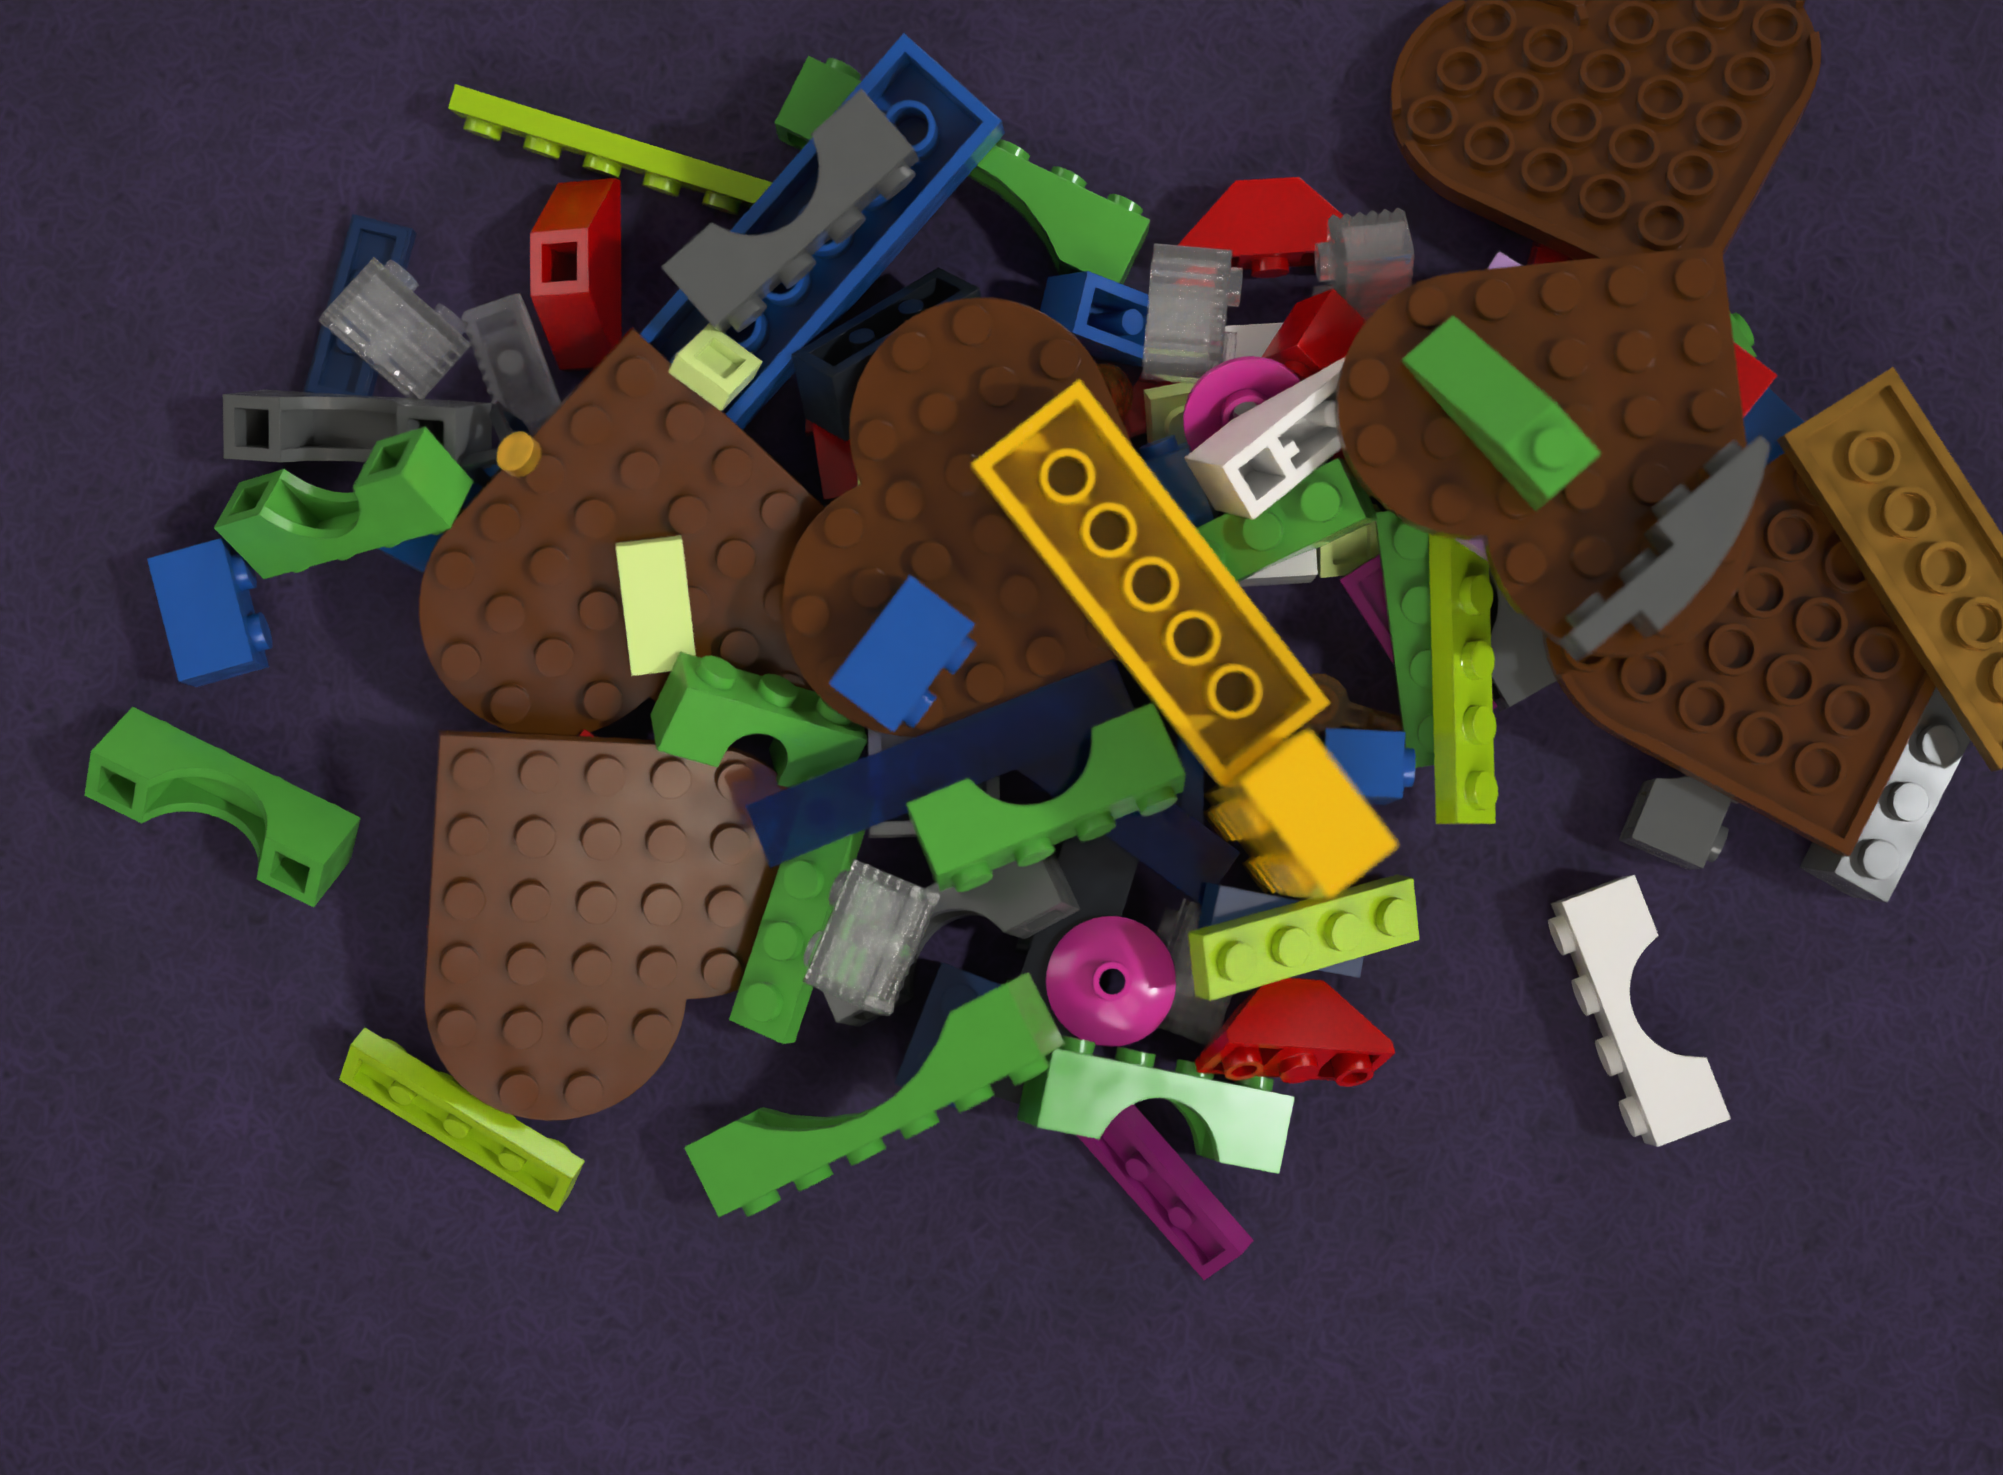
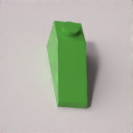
(1501, 412)

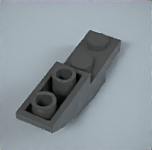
(1692, 540)

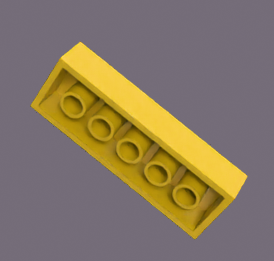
(1149, 584)
(1298, 821)

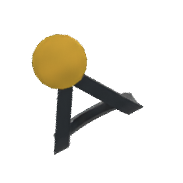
(516, 454)

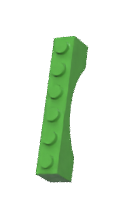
(1072, 222)
(980, 1043)

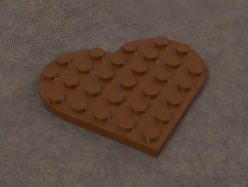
(1605, 116)
(1633, 359)
(918, 420)
(527, 578)
(1784, 696)
(582, 909)

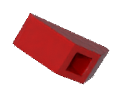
(1266, 225)
(579, 271)
(1297, 1034)

